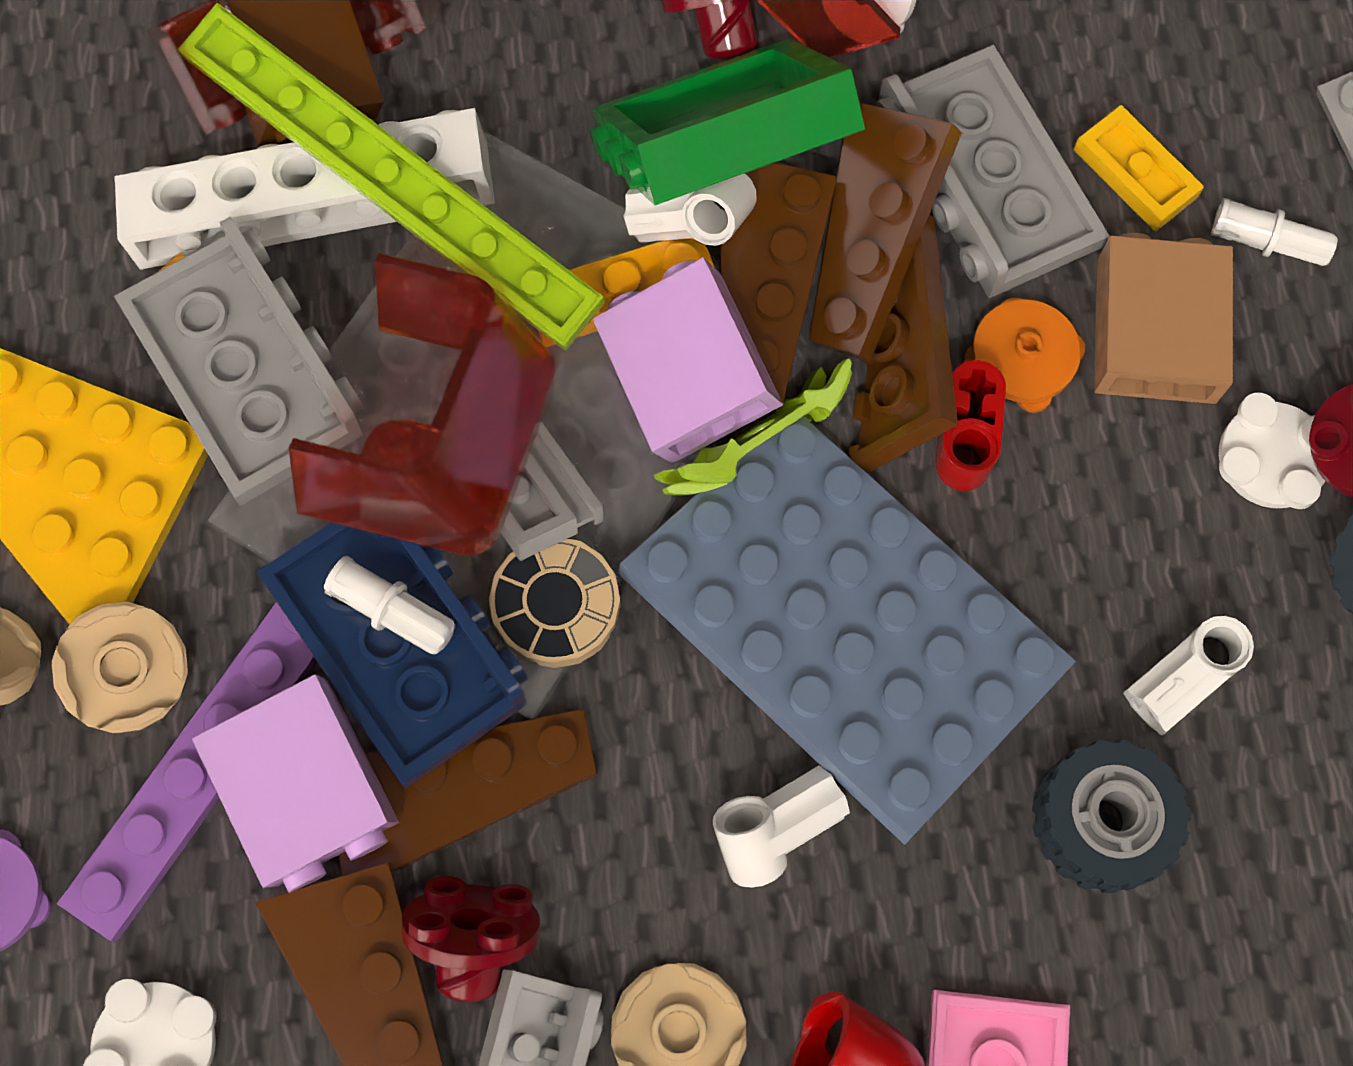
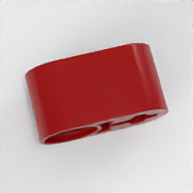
(978, 433)

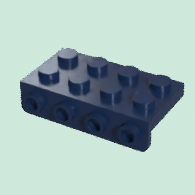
(407, 700)

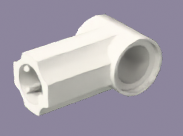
(692, 214)
(1187, 675)
(761, 831)

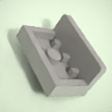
(541, 1023)

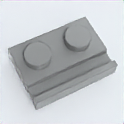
(548, 500)

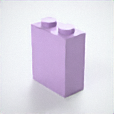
(686, 360)
(296, 784)

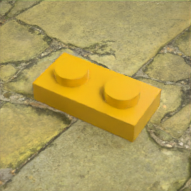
(1138, 168)

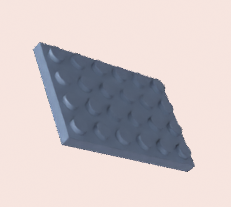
(848, 624)

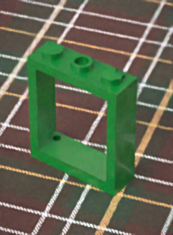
(726, 120)

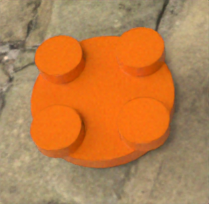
(1031, 348)

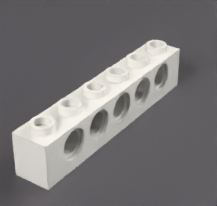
(182, 204)

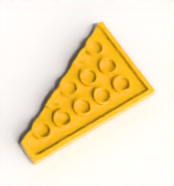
(87, 484)

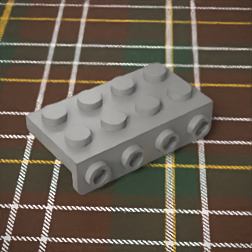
(1006, 184)
(240, 361)

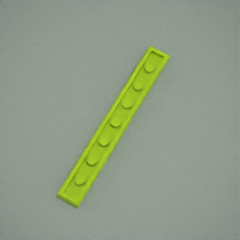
(392, 176)

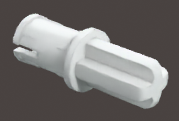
(1273, 233)
(389, 606)

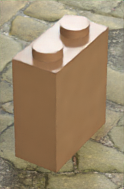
(1164, 319)

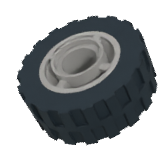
(1150, 809)

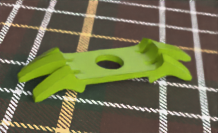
(718, 464)

